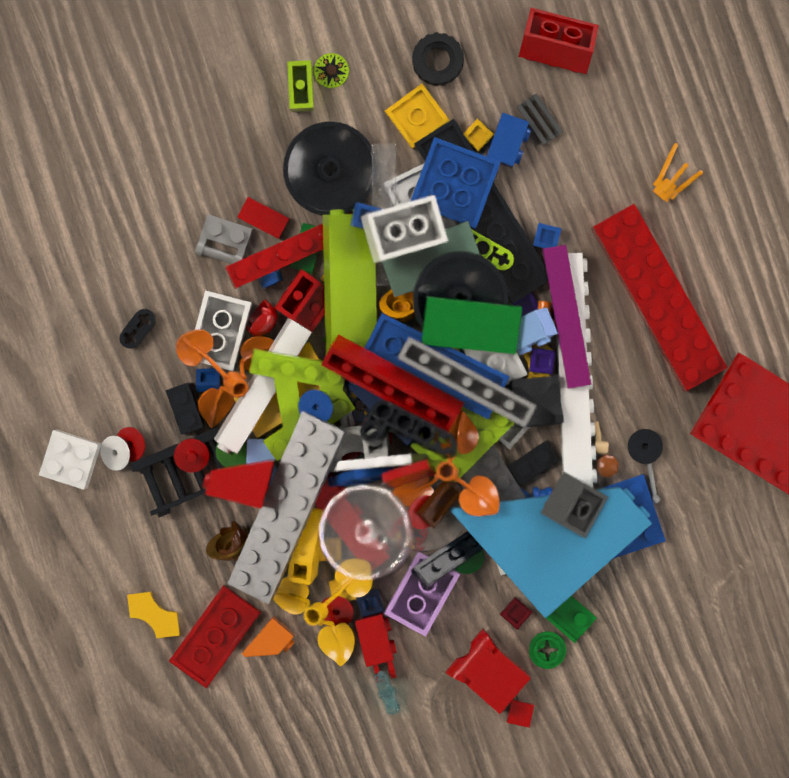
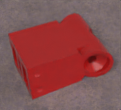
(489, 672)

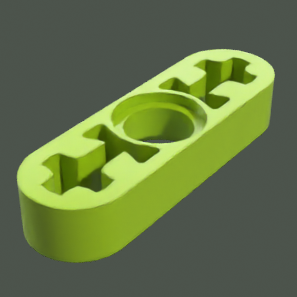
(501, 250)

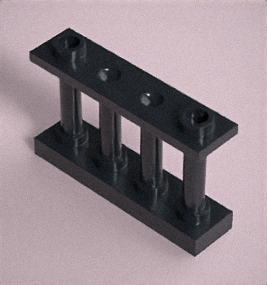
(166, 457)

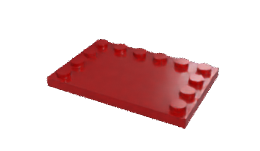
(750, 421)

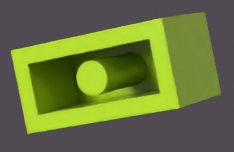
(300, 86)

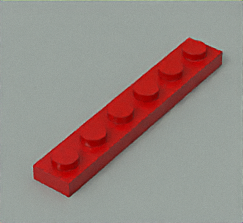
(276, 257)

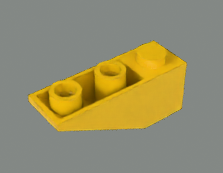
(305, 559)

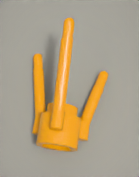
(665, 188)

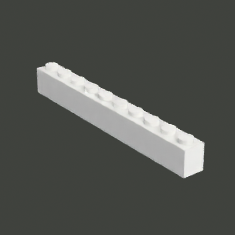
(575, 402)

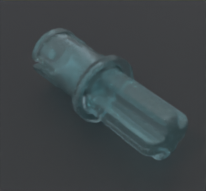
(387, 693)

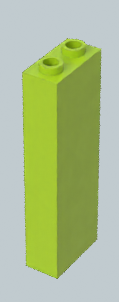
(348, 281)

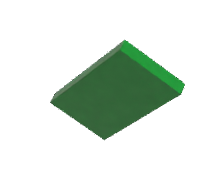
(471, 325)

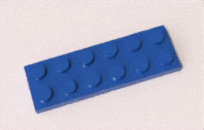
(389, 339)

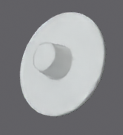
(115, 453)

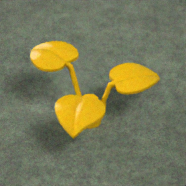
(334, 641)

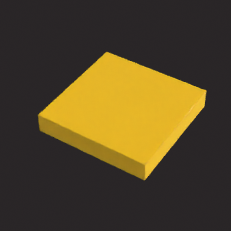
(416, 115)

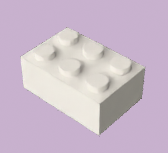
(404, 229)
(226, 322)

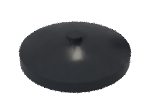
(328, 168)
(460, 277)

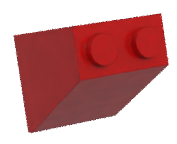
(241, 483)

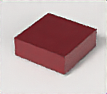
(516, 613)

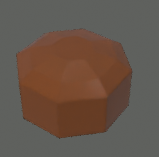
(607, 465)

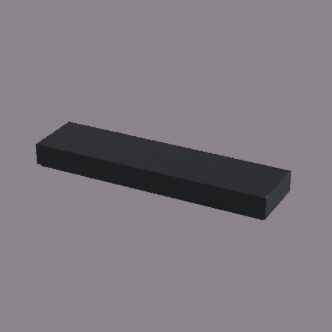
(446, 559)

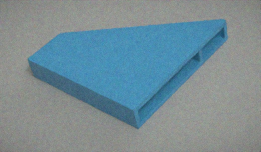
(547, 557)

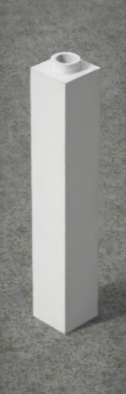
(259, 393)

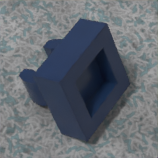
(370, 603)

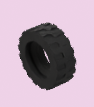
(433, 41)

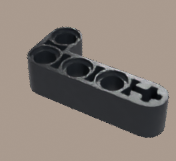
(411, 433)

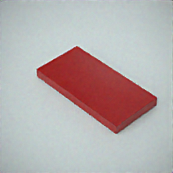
(215, 636)

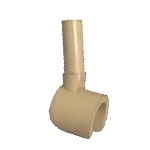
(601, 446)

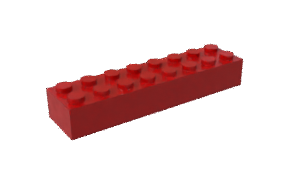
(659, 297)

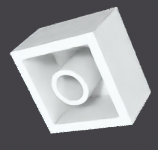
(70, 459)

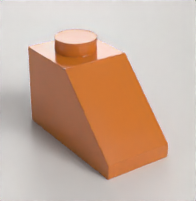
(270, 640)

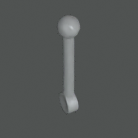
(655, 498)

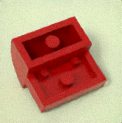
(303, 301)

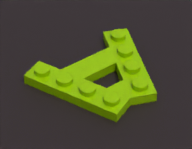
(286, 373)

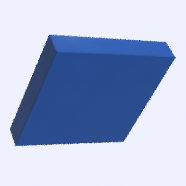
(358, 476)

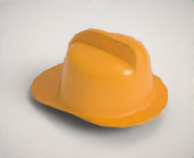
(398, 307)

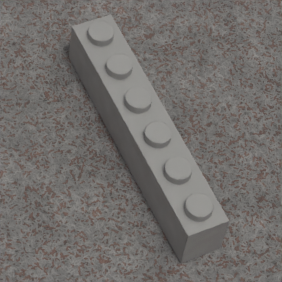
(466, 382)

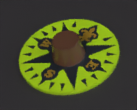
(331, 70)

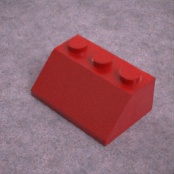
(558, 41)

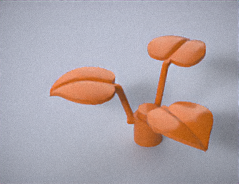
(216, 403)
(480, 495)

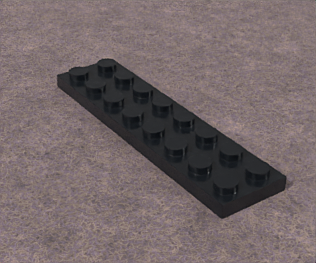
(499, 226)

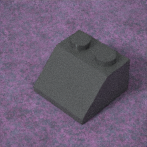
(574, 504)

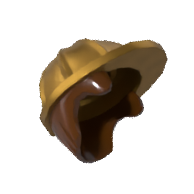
(227, 543)

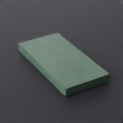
(404, 269)

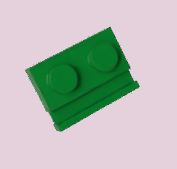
(571, 618)

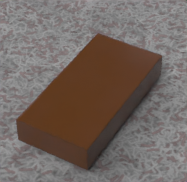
(439, 503)

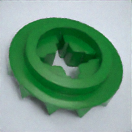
(556, 657)

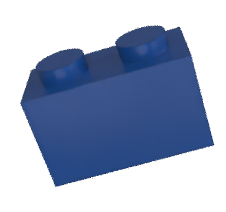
(508, 139)

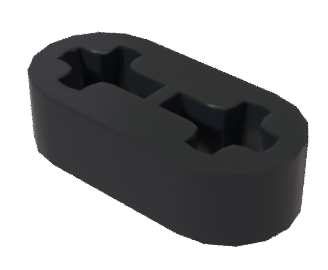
(142, 332)

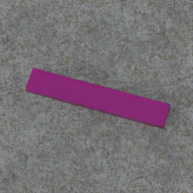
(566, 316)

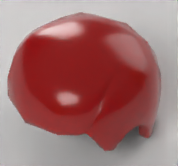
(263, 319)

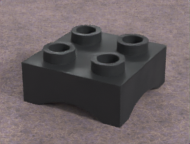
(545, 395)

